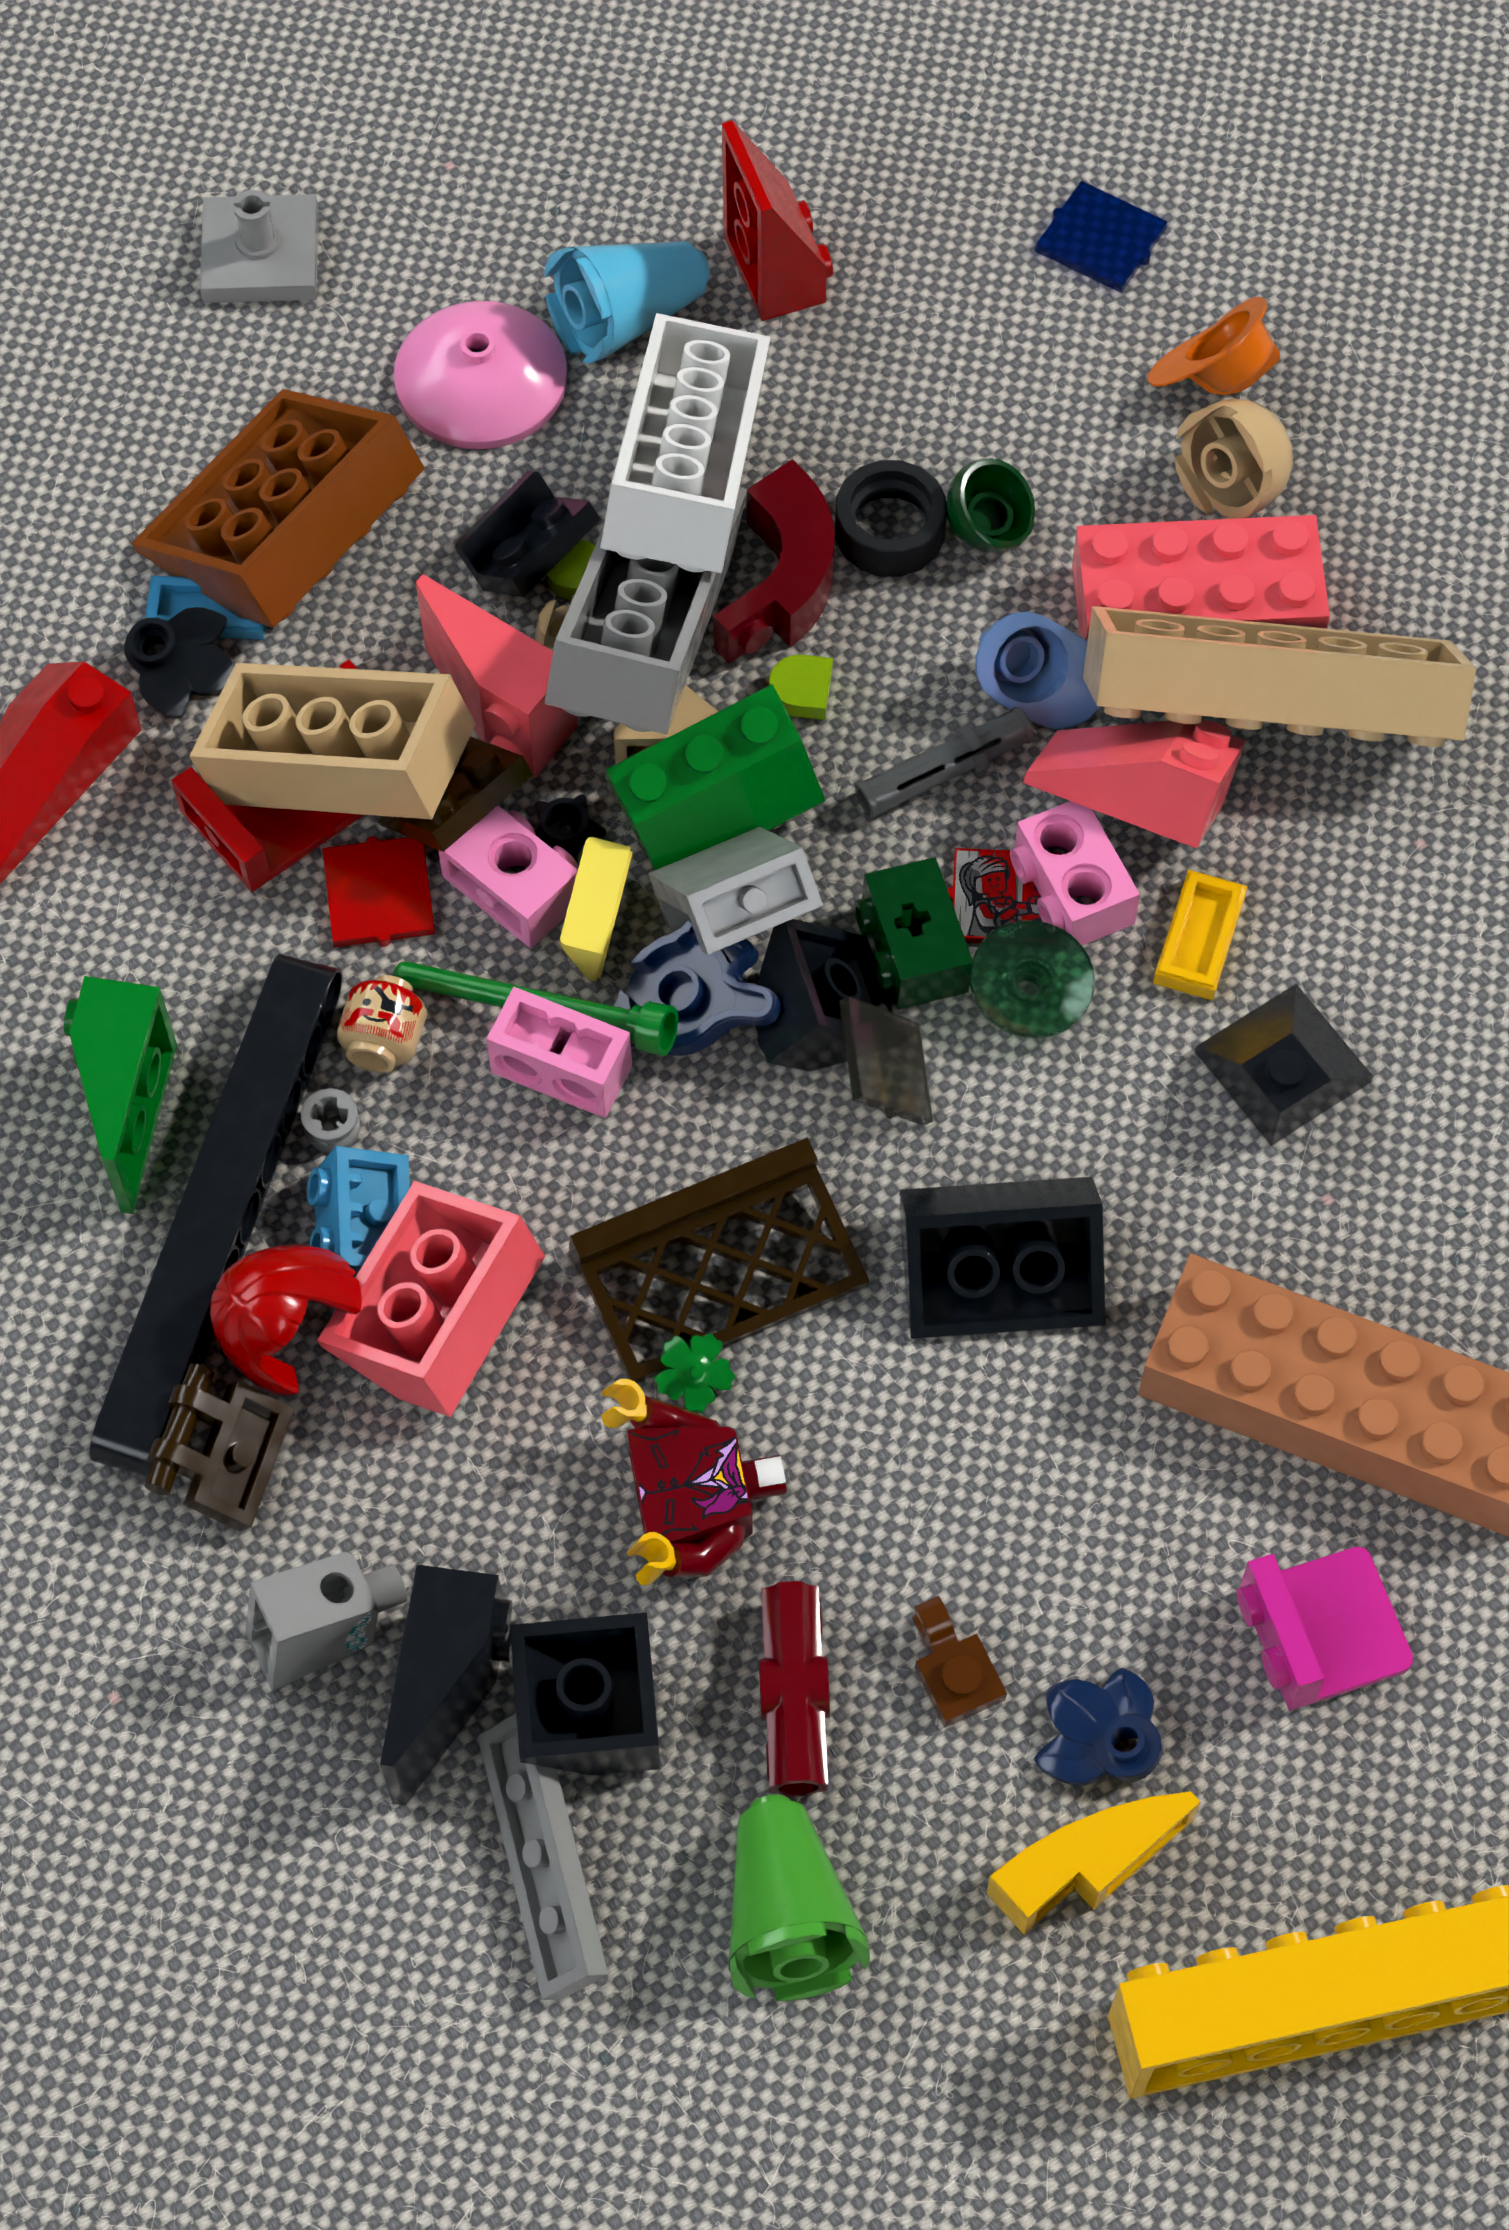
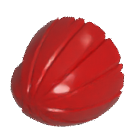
(265, 1301)

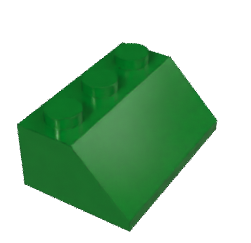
(716, 780)

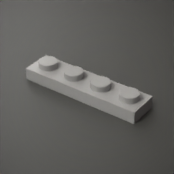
(543, 1866)

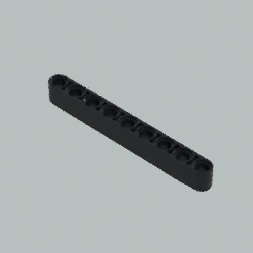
(218, 1206)

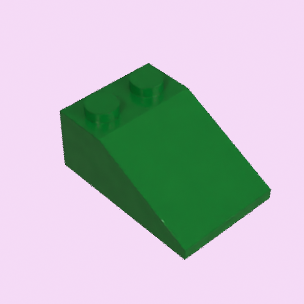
(124, 1064)

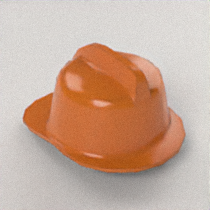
(1223, 356)

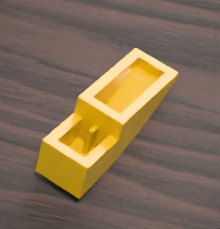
(1088, 1856)

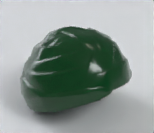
(990, 506)

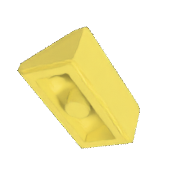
(595, 904)

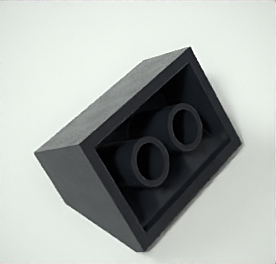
(1003, 1257)

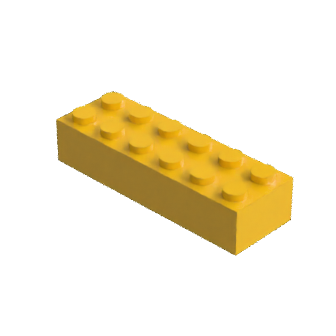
(1313, 1994)

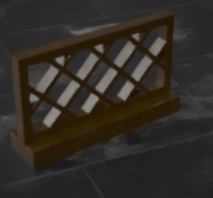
(700, 1208)

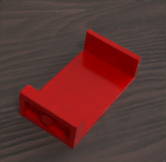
(255, 840)

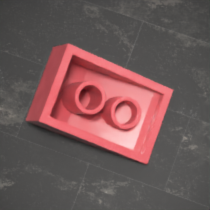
(497, 674)
(1145, 774)

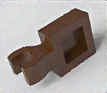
(956, 1672)

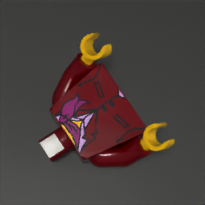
(688, 1484)

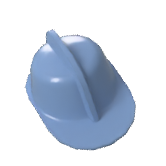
(1036, 667)

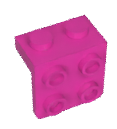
(1323, 1625)

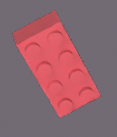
(1205, 569)

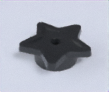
(571, 813)

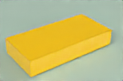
(1200, 935)

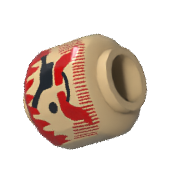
(381, 1024)

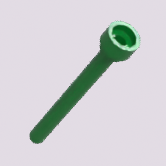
(650, 1026)

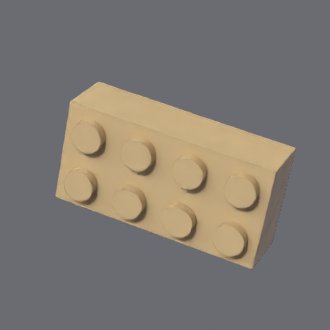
(334, 740)

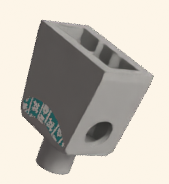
(317, 1614)

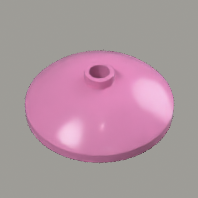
(484, 395)

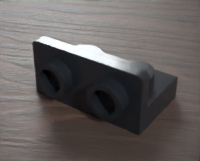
(524, 536)

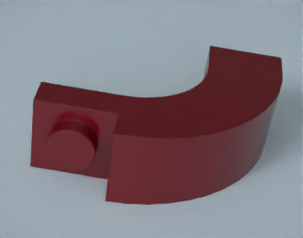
(798, 527)

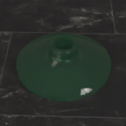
(1038, 955)

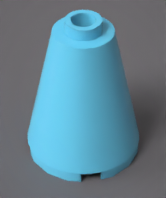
(614, 291)

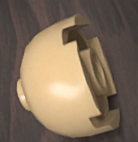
(1233, 458)

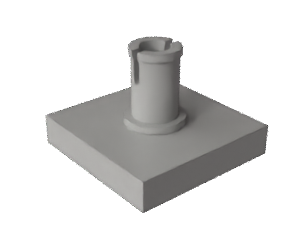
(259, 248)

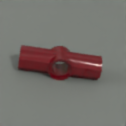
(794, 1689)

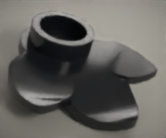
(186, 665)

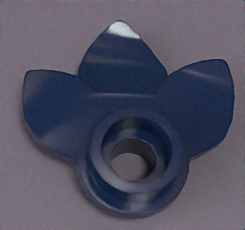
(1094, 1723)

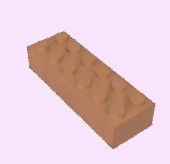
(1335, 1391)

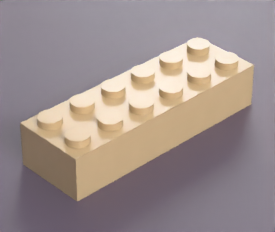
(1277, 676)

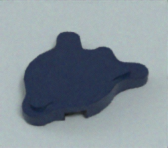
(701, 987)

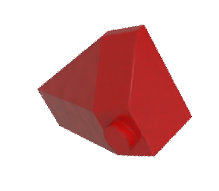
(54, 748)

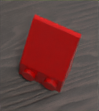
(769, 231)

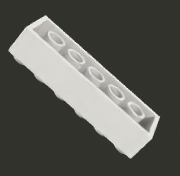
(685, 444)

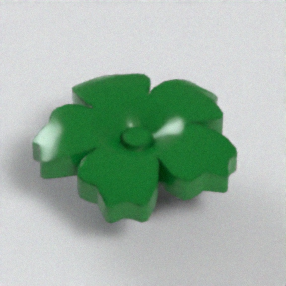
(693, 1371)

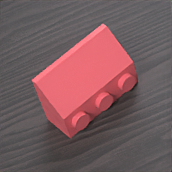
(435, 1296)

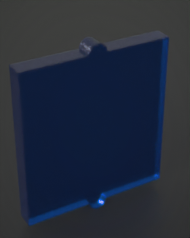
(1101, 236)

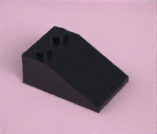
(445, 1669)

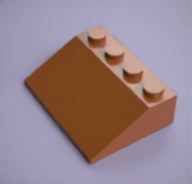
(282, 503)

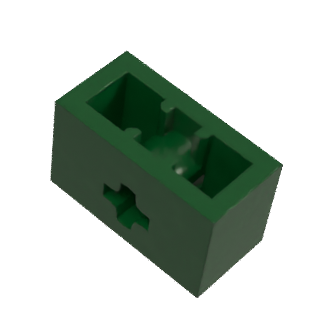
(914, 933)

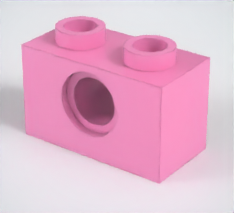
(522, 902)

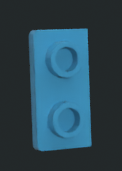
(355, 1200)

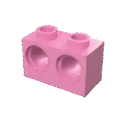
(1087, 870)
(559, 1052)

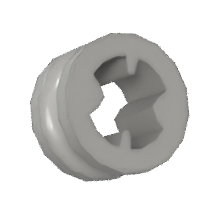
(324, 1101)

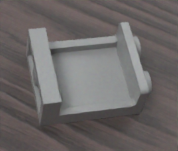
(736, 888)

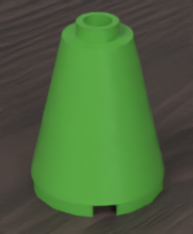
(789, 1907)

